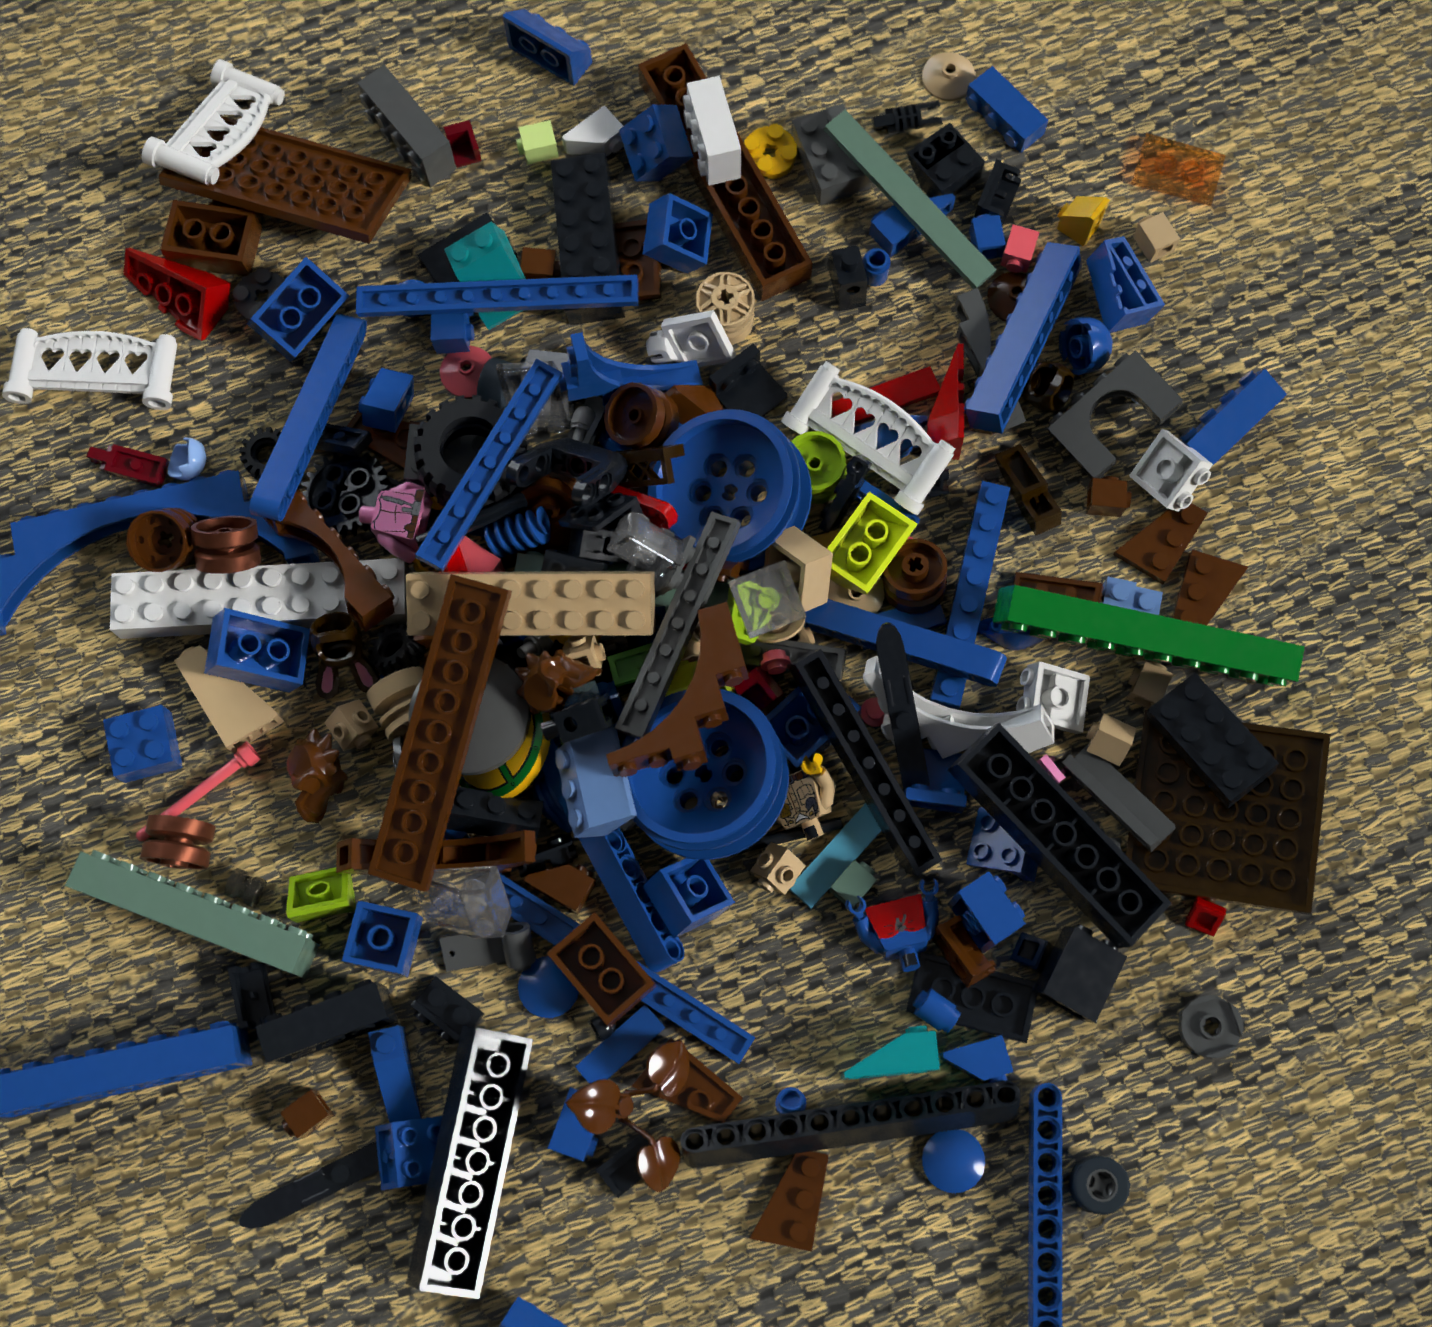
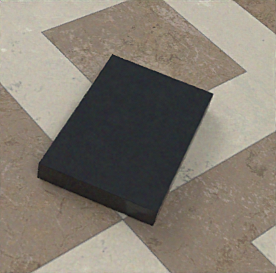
(435, 257)

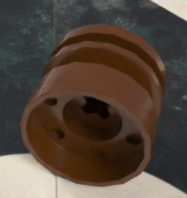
(150, 542)

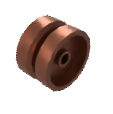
(226, 544)
(177, 842)

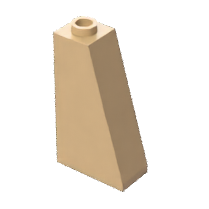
(229, 704)

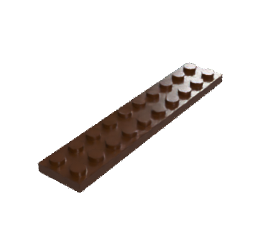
(439, 732)

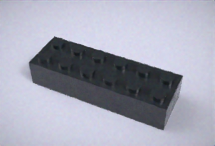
(586, 226)

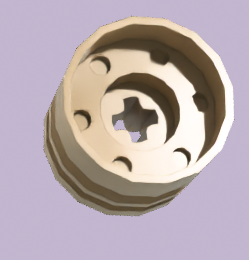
(738, 313)
(392, 700)

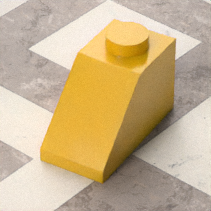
(1082, 217)

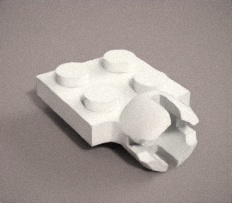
(691, 338)

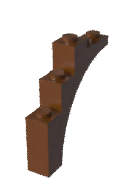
(701, 706)
(499, 850)

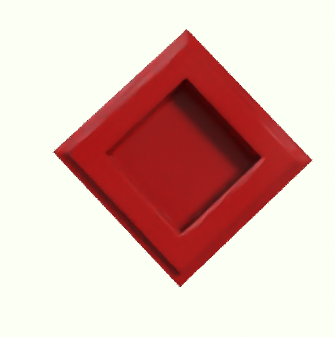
(1205, 916)

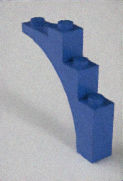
(593, 375)

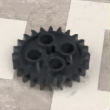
(346, 490)

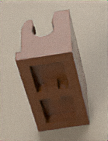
(962, 952)

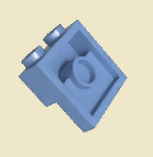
(1129, 596)

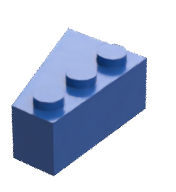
(1122, 286)

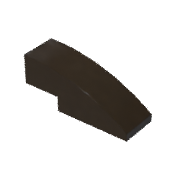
(1029, 489)

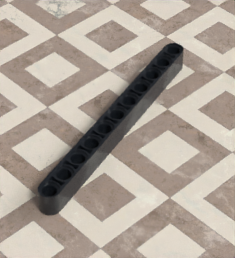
(839, 1134)

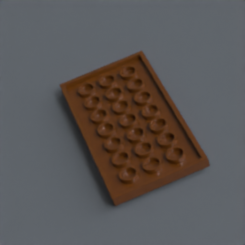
(302, 183)

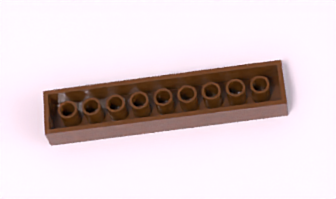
(742, 206)

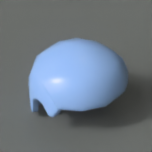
(187, 460)

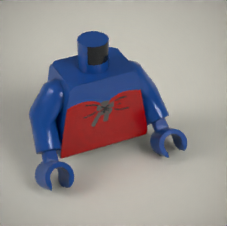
(898, 926)

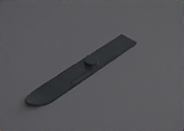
(901, 706)
(312, 1188)

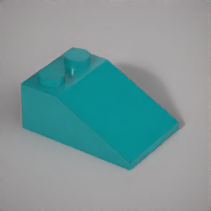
(485, 257)
(908, 1054)

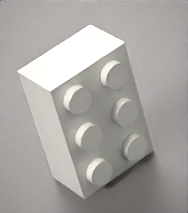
(712, 131)

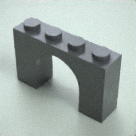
(1131, 379)

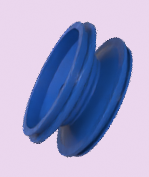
(737, 442)
(751, 803)

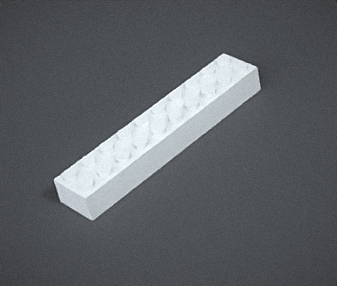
(289, 593)

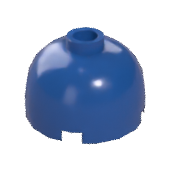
(1086, 339)

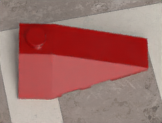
(187, 293)
(948, 412)

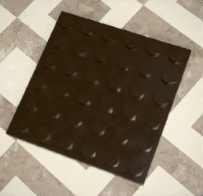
(1257, 849)

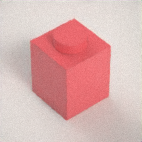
(1019, 249)

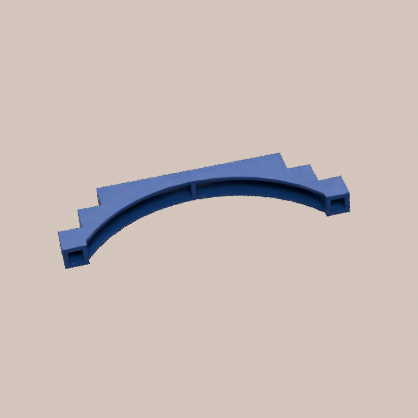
(51, 538)

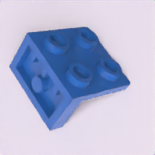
(944, 790)
(996, 850)
(406, 1151)

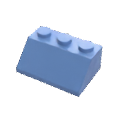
(593, 795)

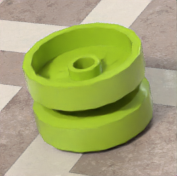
(824, 461)

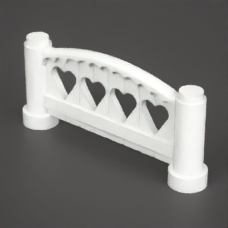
(230, 85)
(151, 378)
(912, 478)

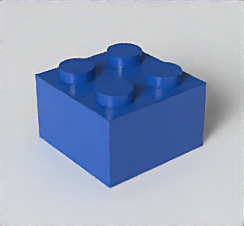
(655, 142)
(678, 233)
(142, 744)
(688, 895)
(382, 938)

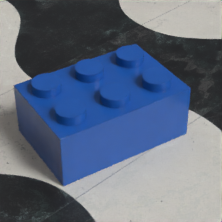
(298, 309)
(257, 650)
(987, 911)

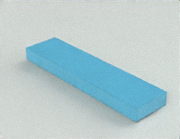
(836, 857)

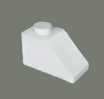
(594, 135)

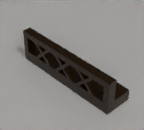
(651, 455)

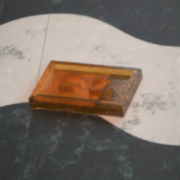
(1178, 169)

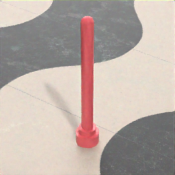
(243, 757)

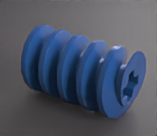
(519, 534)

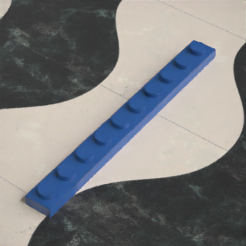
(497, 295)
(664, 999)

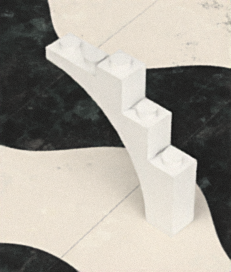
(957, 730)

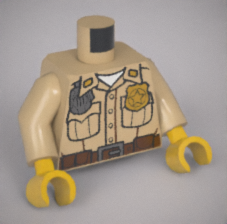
(808, 798)

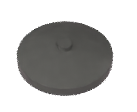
(500, 723)

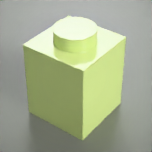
(537, 142)

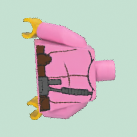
(399, 519)

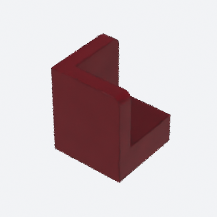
(463, 143)
(760, 688)

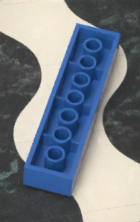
(123, 1070)

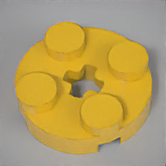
(774, 138)

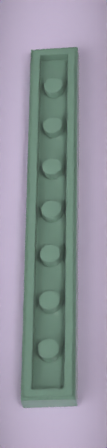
(909, 199)

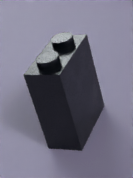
(1080, 973)

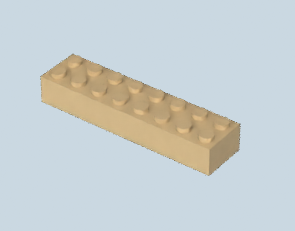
(547, 602)

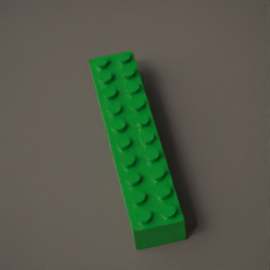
(1147, 634)

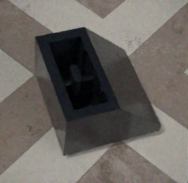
(945, 162)

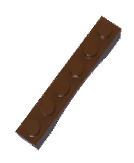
(364, 596)

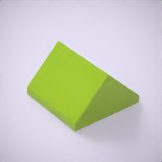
(319, 895)

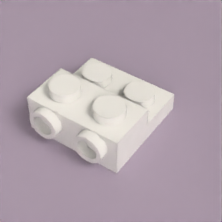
(1171, 471)
(1060, 693)

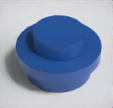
(790, 1101)

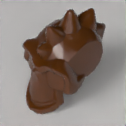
(550, 680)
(315, 772)

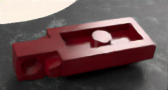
(130, 464)

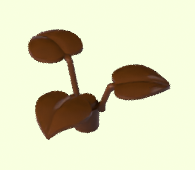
(602, 1102)

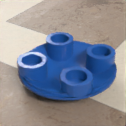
(546, 989)
(953, 1161)

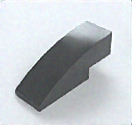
(974, 329)

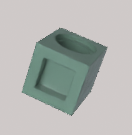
(854, 881)

